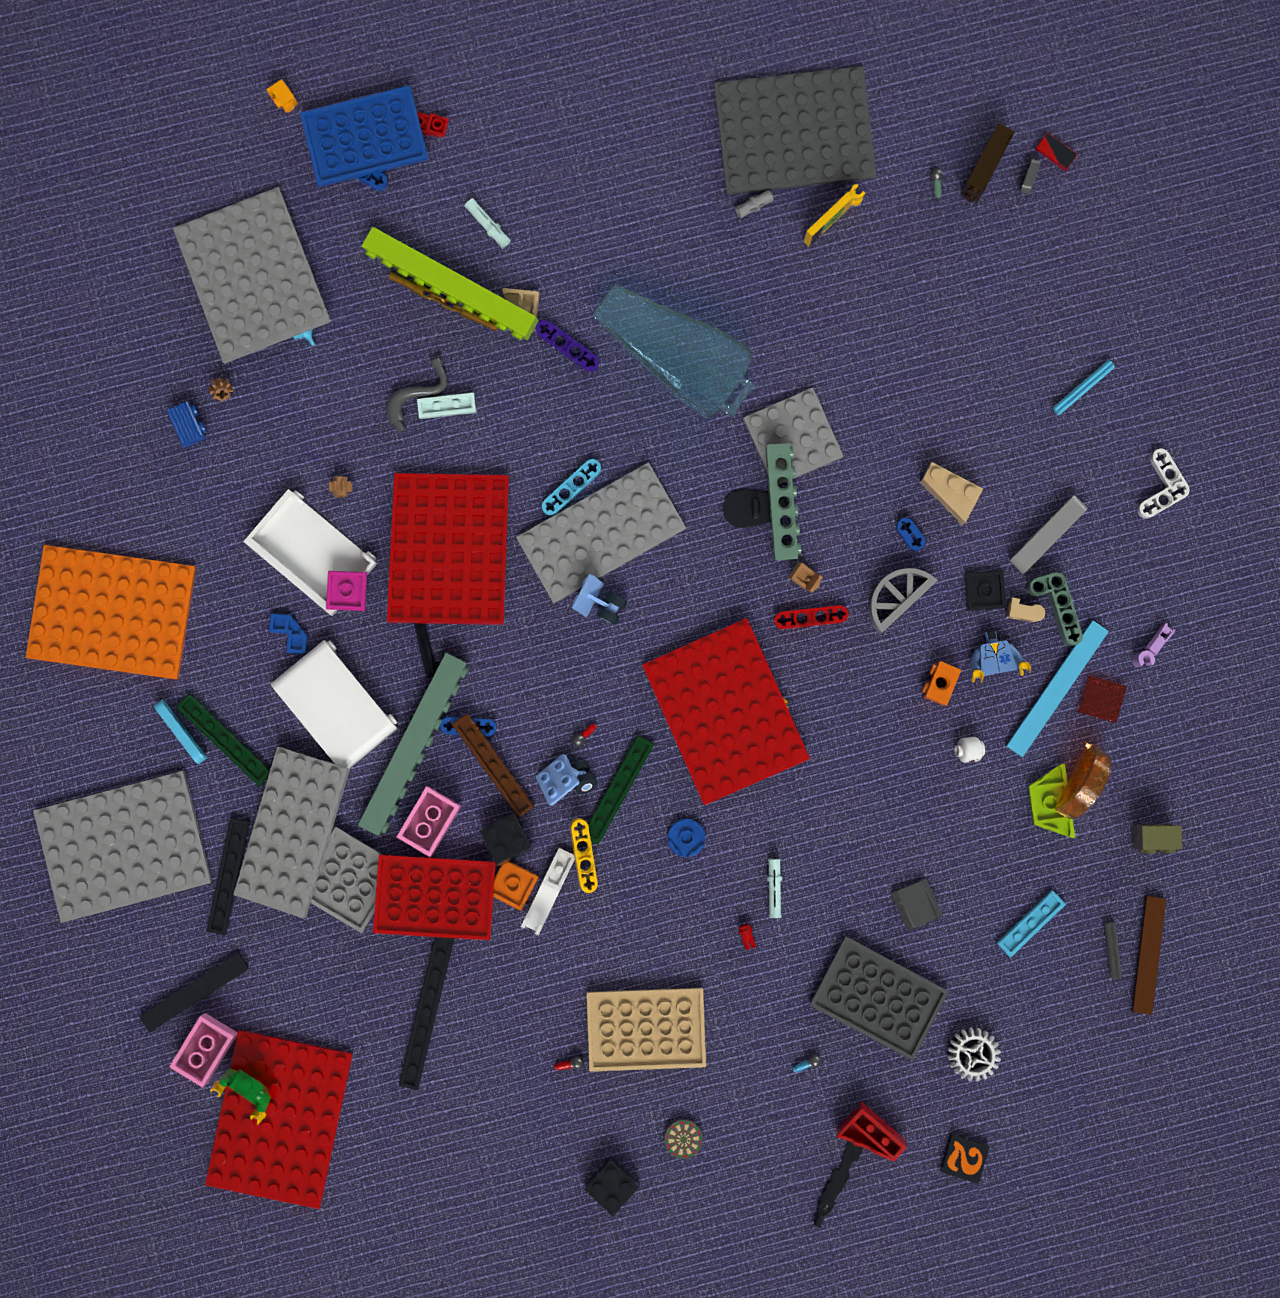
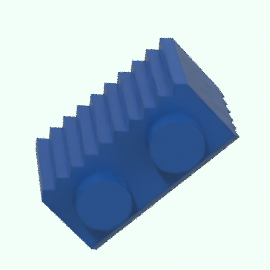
(187, 424)

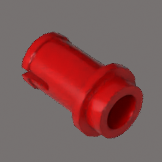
(746, 935)

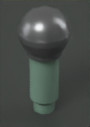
(936, 177)

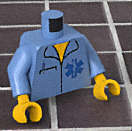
(996, 658)

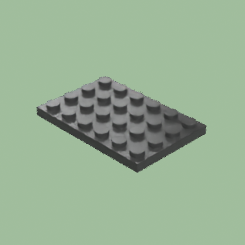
(879, 998)

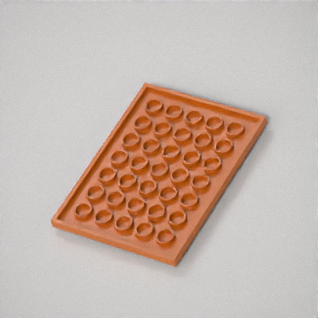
(111, 612)

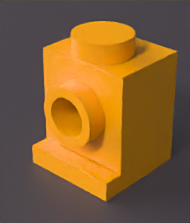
(282, 96)

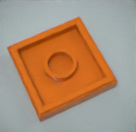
(514, 885)

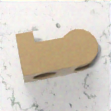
(1024, 612)

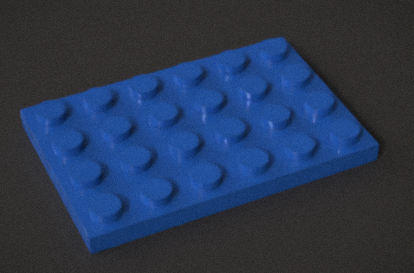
(364, 136)

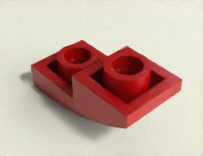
(433, 124)

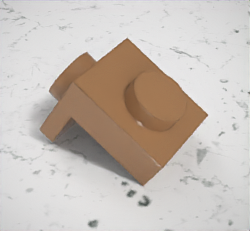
(805, 577)

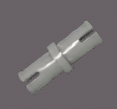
(754, 204)

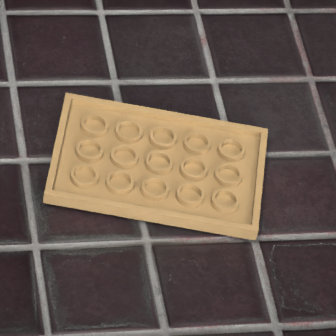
(646, 1029)

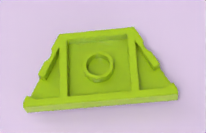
(1044, 797)

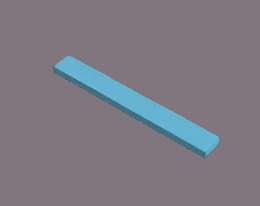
(1056, 689)

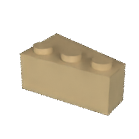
(951, 491)

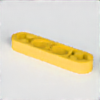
(587, 854)

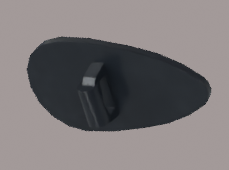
(749, 508)

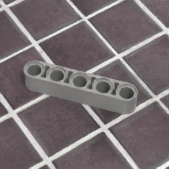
(1048, 534)

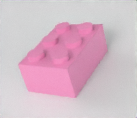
(429, 821)
(203, 1050)

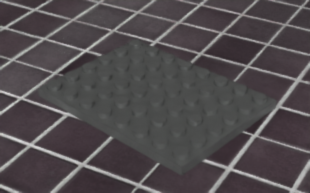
(795, 130)

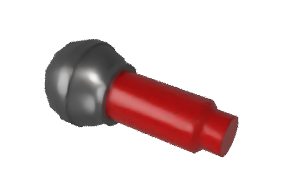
(579, 739)
(575, 1063)

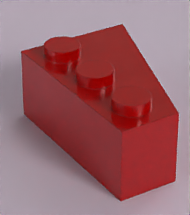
(870, 1131)

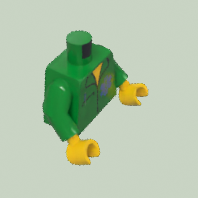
(246, 1087)

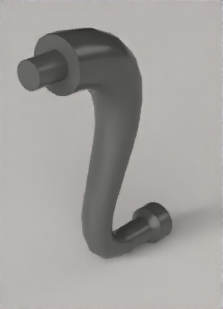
(396, 401)

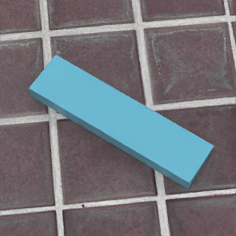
(1031, 923)

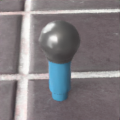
(813, 1061)

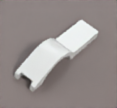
(548, 891)

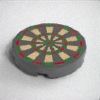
(683, 1139)

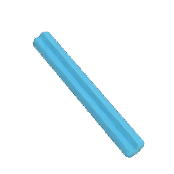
(1082, 388)

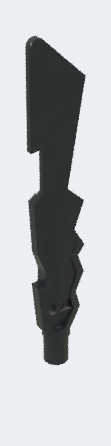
(838, 1182)

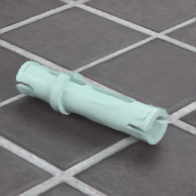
(493, 229)
(774, 864)

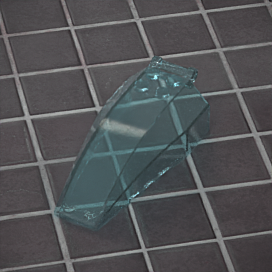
(684, 354)

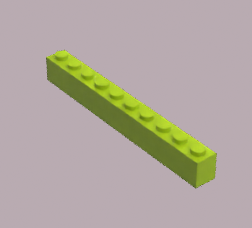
(449, 283)

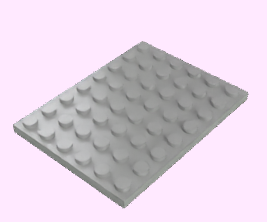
(251, 275)
(122, 846)

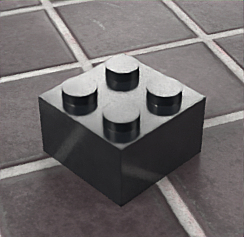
(506, 839)
(611, 1186)

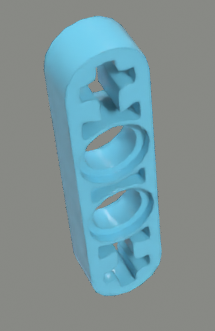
(569, 485)
(180, 731)

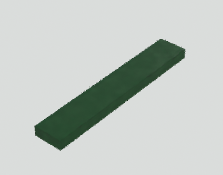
(224, 739)
(618, 788)

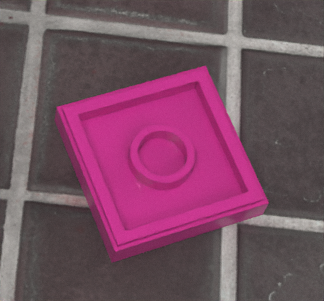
(346, 591)

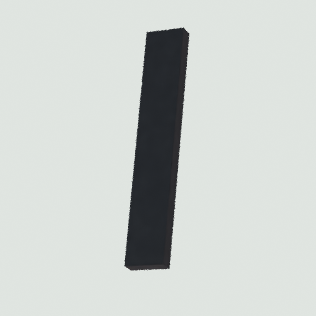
(228, 876)
(194, 992)

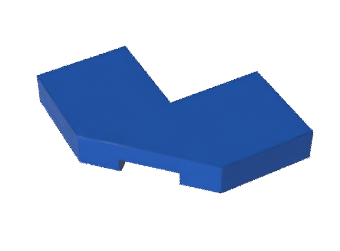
(286, 624)

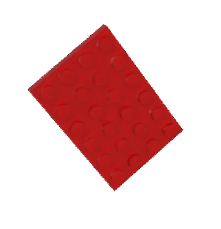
(434, 897)

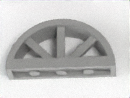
(906, 602)

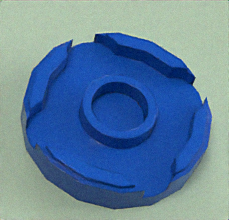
(686, 838)

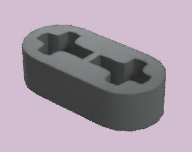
(1030, 176)

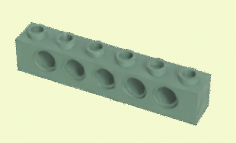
(786, 452)

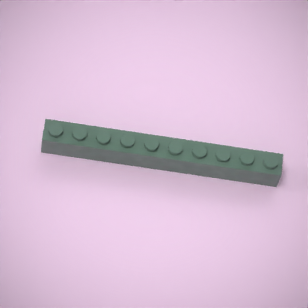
(413, 744)

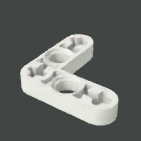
(1171, 485)

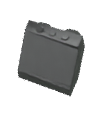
(916, 904)

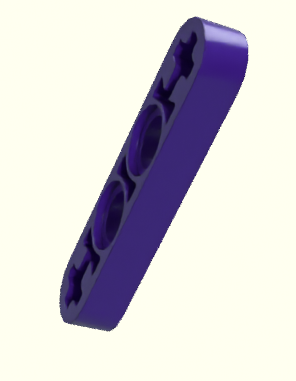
(566, 347)

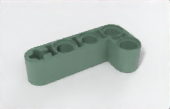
(1059, 610)

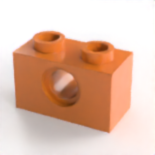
(949, 675)

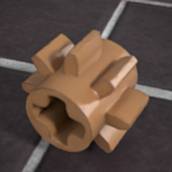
(220, 389)
(340, 487)

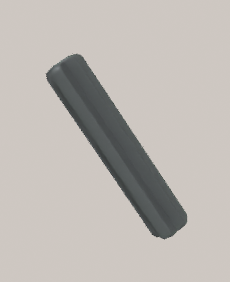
(1113, 950)

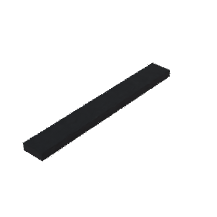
(426, 1013)

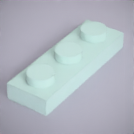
(446, 405)

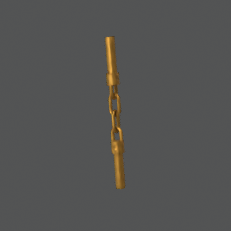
(420, 290)

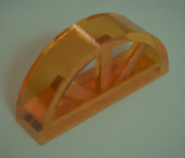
(1085, 782)

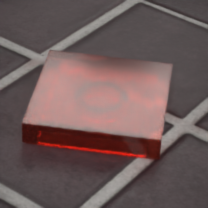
(1102, 699)

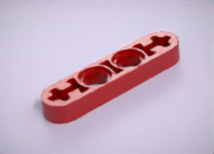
(811, 620)

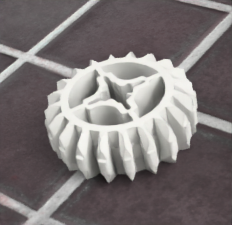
(977, 1046)

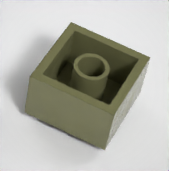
(1157, 837)

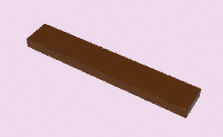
(493, 765)
(1148, 955)

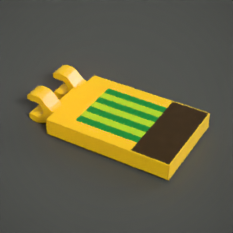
(833, 214)

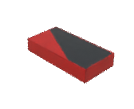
(1056, 152)

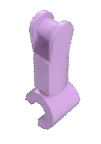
(1153, 647)

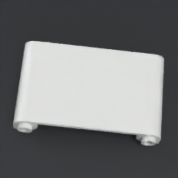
(306, 547)
(333, 706)

